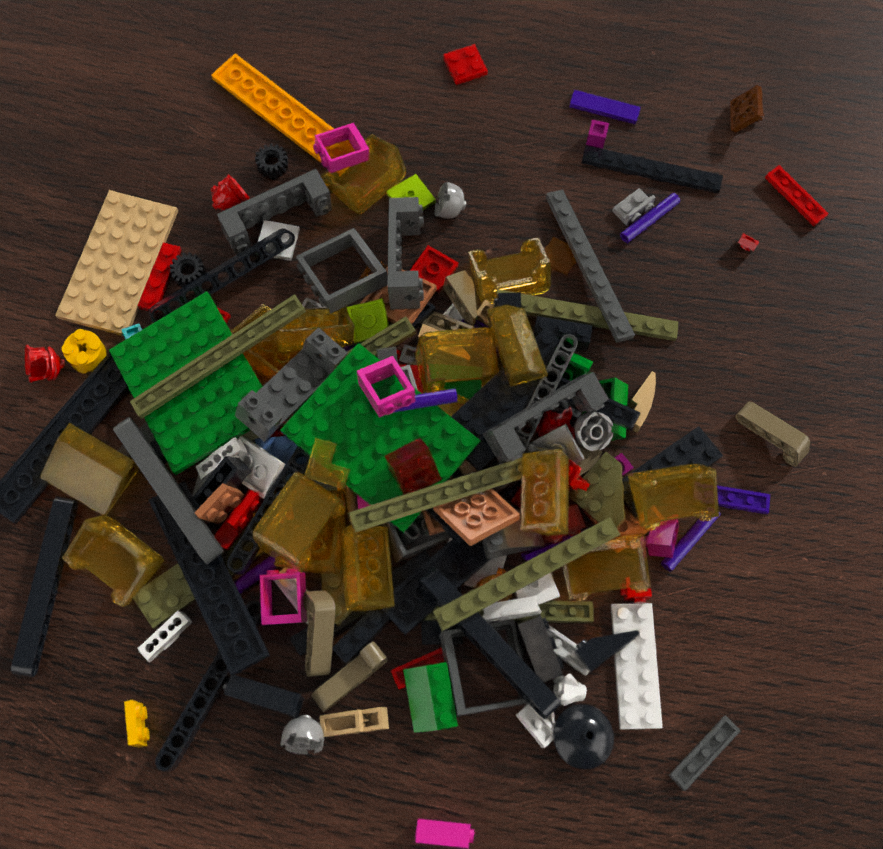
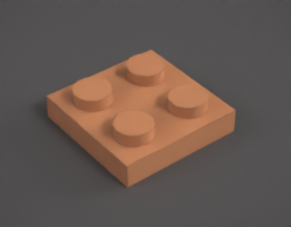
(220, 504)

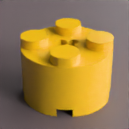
(83, 350)

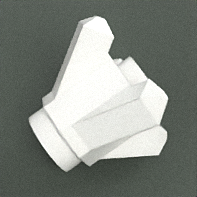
(568, 689)

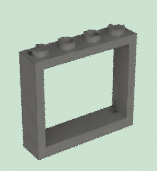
(352, 292)
(449, 656)

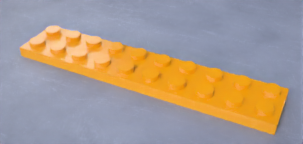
(276, 107)

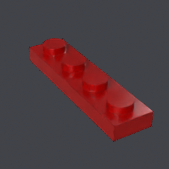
(796, 195)
(159, 276)

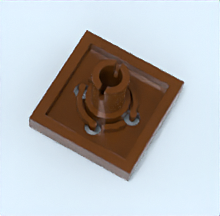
(747, 111)

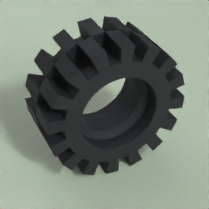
(271, 152)
(180, 263)

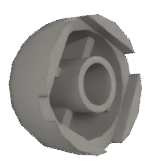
(450, 201)
(593, 431)
(302, 735)

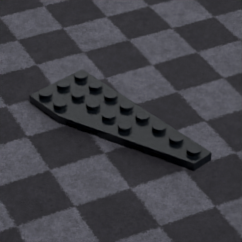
(498, 402)

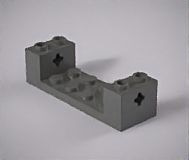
(278, 200)
(404, 287)
(291, 386)
(583, 390)

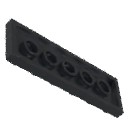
(690, 449)

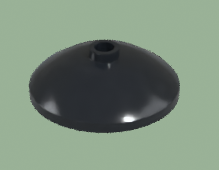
(571, 738)

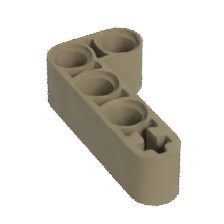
(776, 431)
(320, 632)
(351, 676)

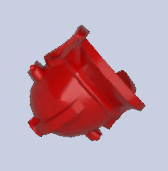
(228, 194)
(42, 363)
(553, 420)

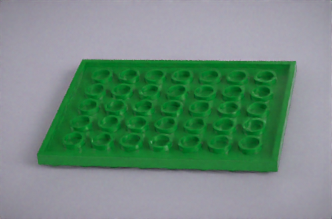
(204, 414)
(345, 417)

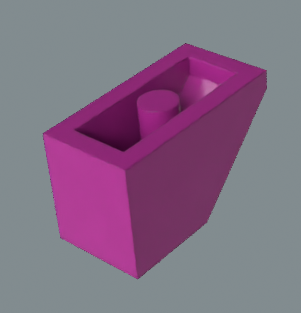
(663, 539)

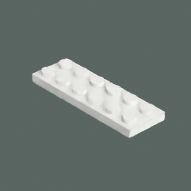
(637, 668)

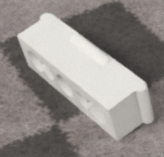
(233, 448)
(512, 609)
(165, 643)

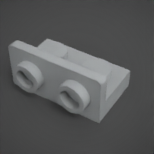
(633, 206)

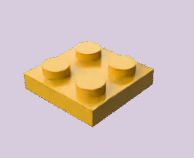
(135, 722)

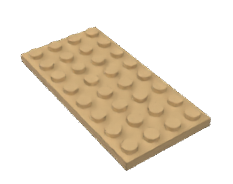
(116, 263)

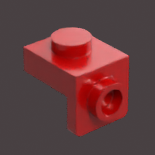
(575, 479)
(631, 595)

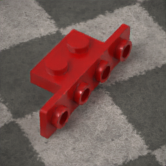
(238, 519)

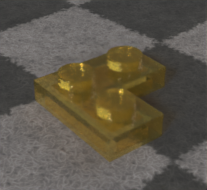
(320, 466)

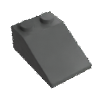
(414, 540)
(511, 541)

